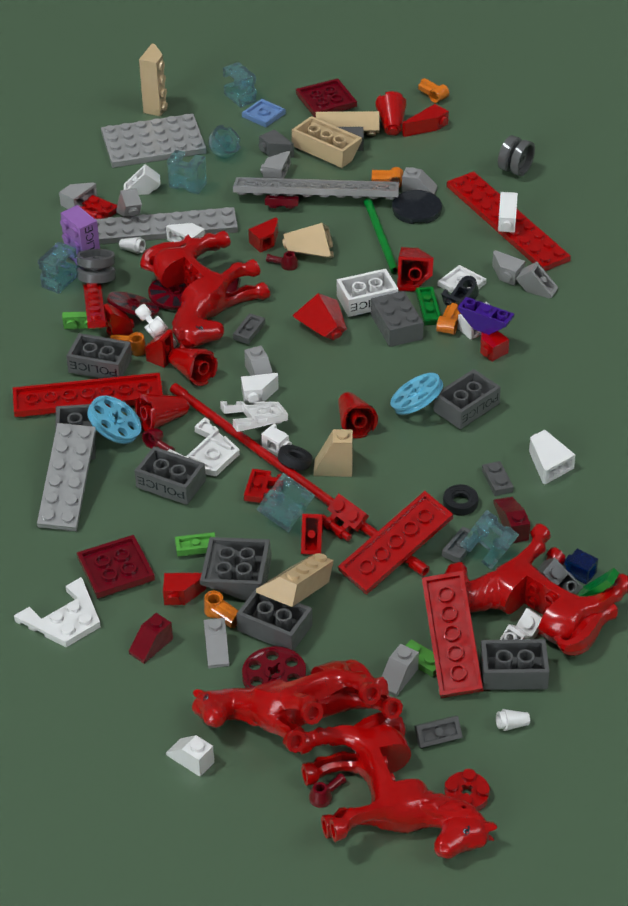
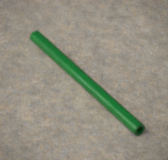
(381, 236)

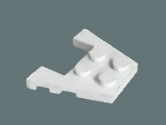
(257, 415)
(214, 451)
(67, 623)

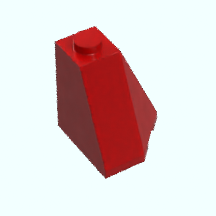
(413, 268)
(322, 316)

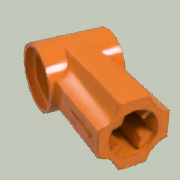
(435, 92)
(392, 175)
(449, 321)
(137, 342)
(218, 608)

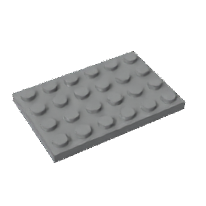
(152, 140)

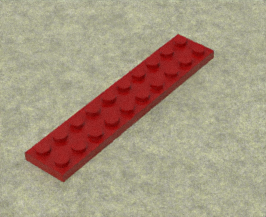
(527, 236)

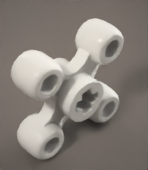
(155, 326)

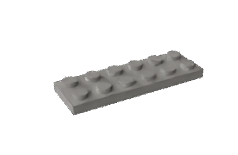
(66, 477)

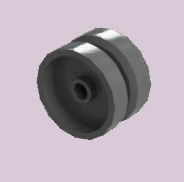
(516, 155)
(96, 266)

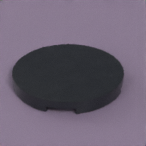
(416, 206)

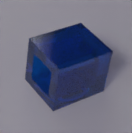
(581, 565)

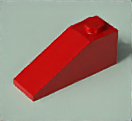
(426, 121)

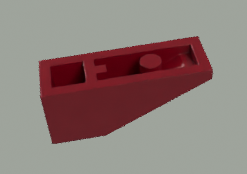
(513, 516)

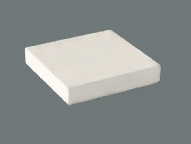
(451, 279)

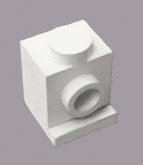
(273, 439)

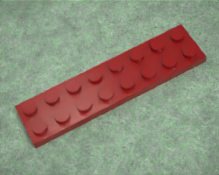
(45, 397)

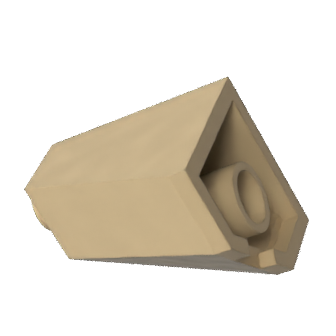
(310, 241)
(336, 455)

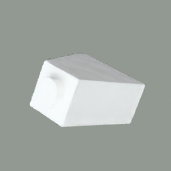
(550, 456)

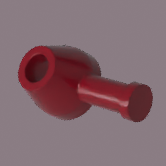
(288, 261)
(153, 438)
(320, 794)

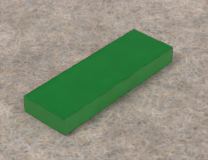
(428, 305)
(599, 584)

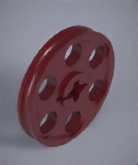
(269, 667)

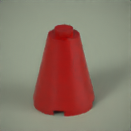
(391, 111)
(194, 364)
(159, 409)
(356, 415)

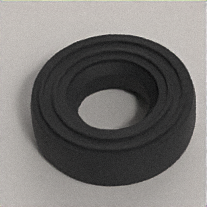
(294, 457)
(460, 491)

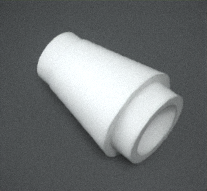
(133, 245)
(511, 719)

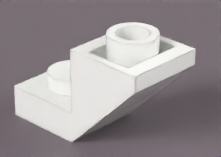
(525, 629)

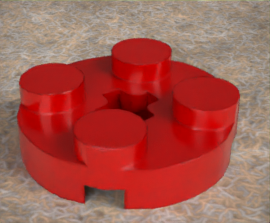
(468, 780)

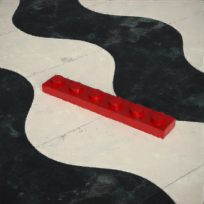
(94, 305)

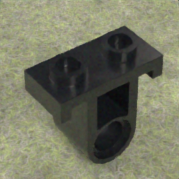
(461, 291)

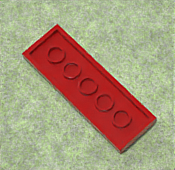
(395, 542)
(452, 634)

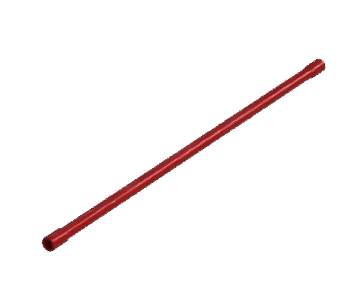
(413, 562)

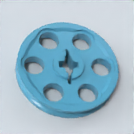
(416, 393)
(107, 418)

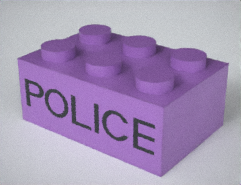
(79, 230)

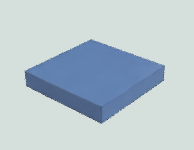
(263, 113)

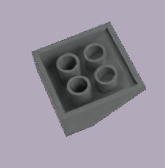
(236, 565)

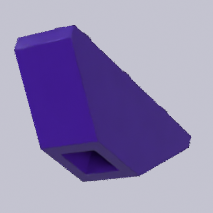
(484, 316)

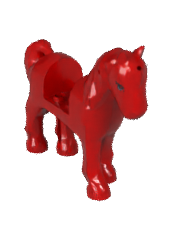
(205, 290)
(567, 618)
(287, 706)
(394, 804)

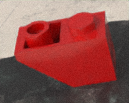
(264, 235)

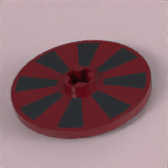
(165, 297)
(130, 302)

